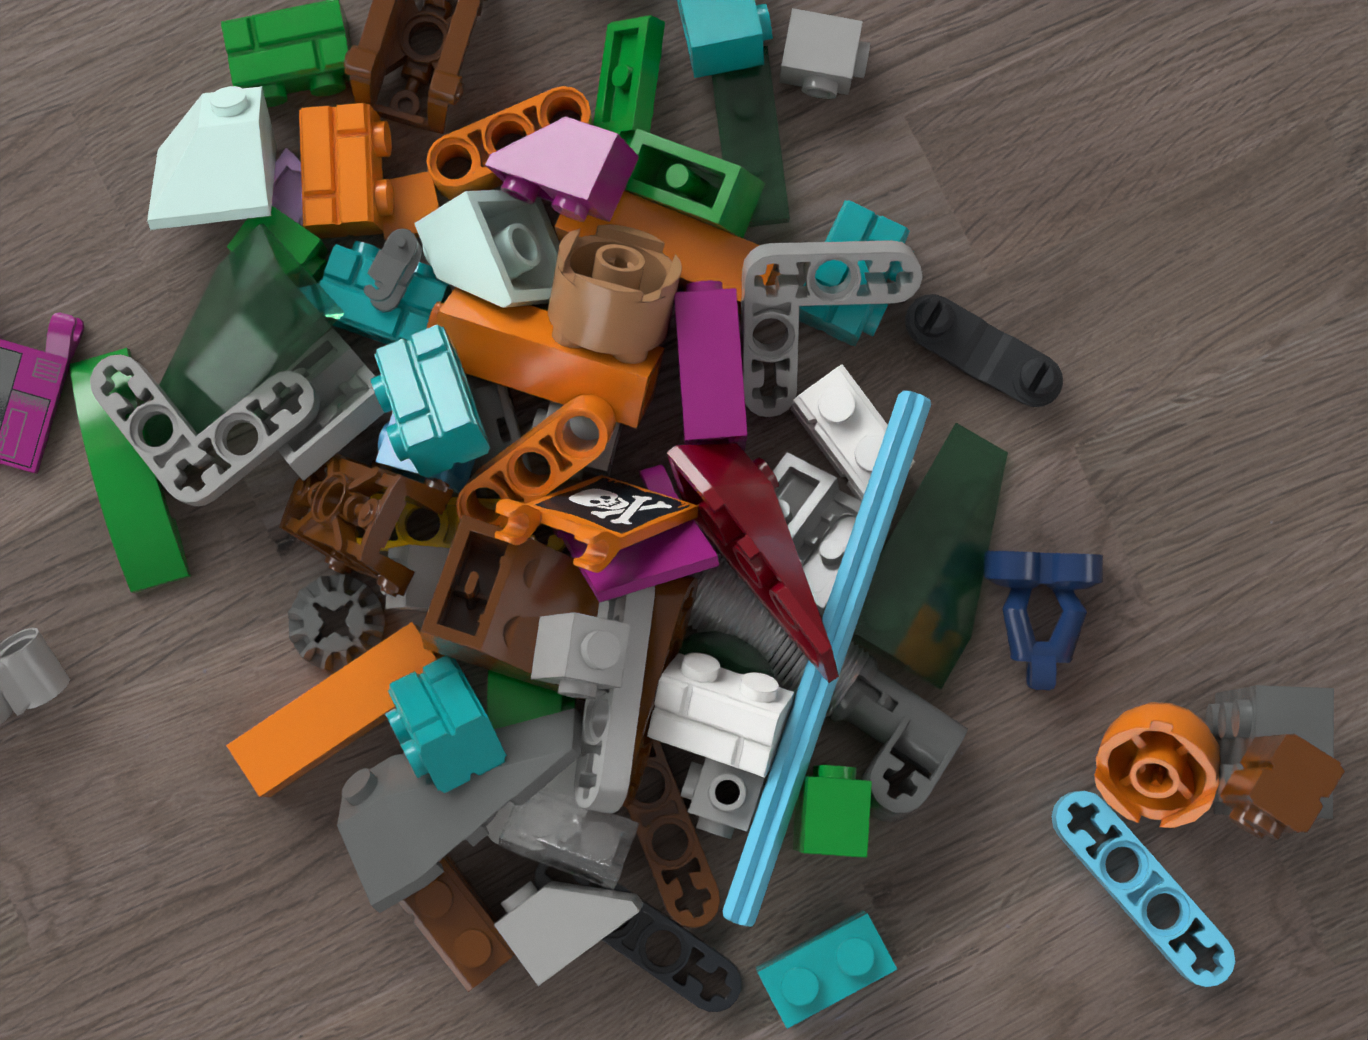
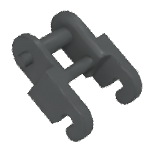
(393, 269)

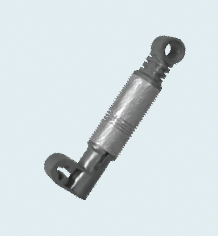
(861, 696)

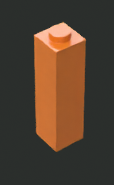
(702, 249)
(519, 352)
(329, 714)

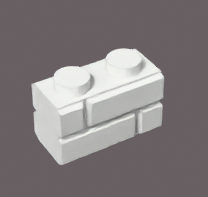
(843, 426)
(720, 712)

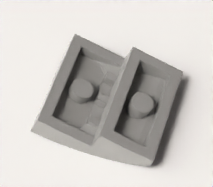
(345, 403)
(818, 521)

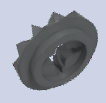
(335, 592)

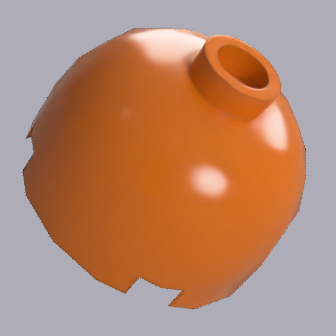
(1158, 765)

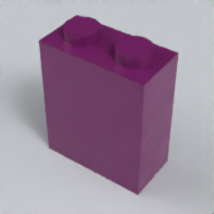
(710, 365)

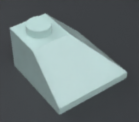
(216, 162)
(492, 247)

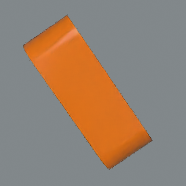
(480, 138)
(551, 439)

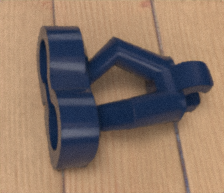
(1063, 575)

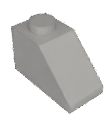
(561, 923)

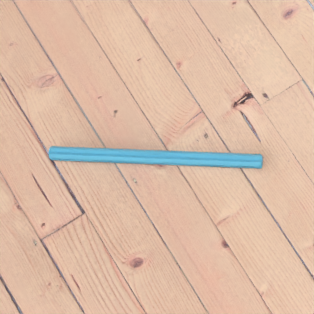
(814, 691)

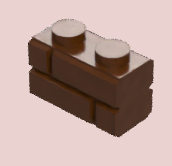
(1280, 786)
(459, 925)

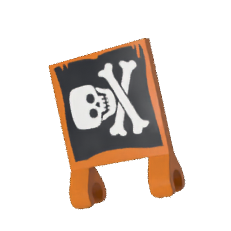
(599, 513)

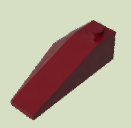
(750, 532)

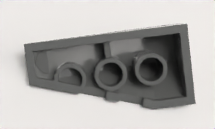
(405, 826)

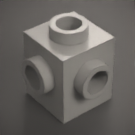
(715, 816)

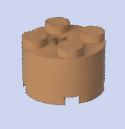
(613, 292)

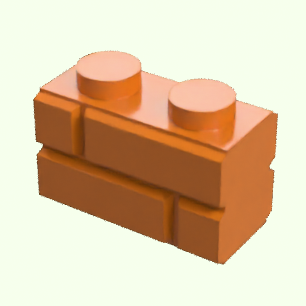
(344, 170)

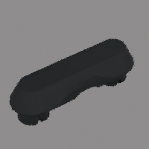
(983, 351)

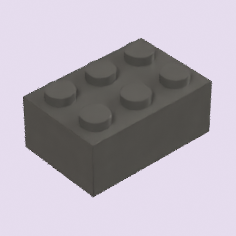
(1268, 711)

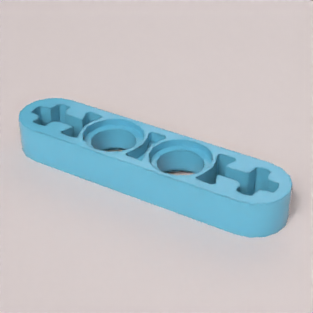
(1148, 882)

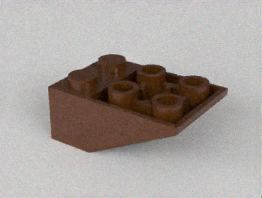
(494, 597)

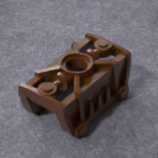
(387, 47)
(345, 502)

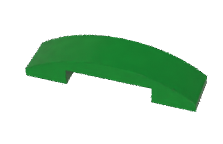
(127, 489)

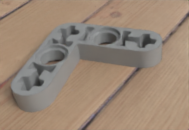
(785, 297)
(185, 444)

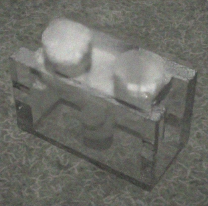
(569, 837)

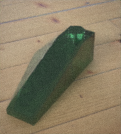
(247, 327)
(933, 562)

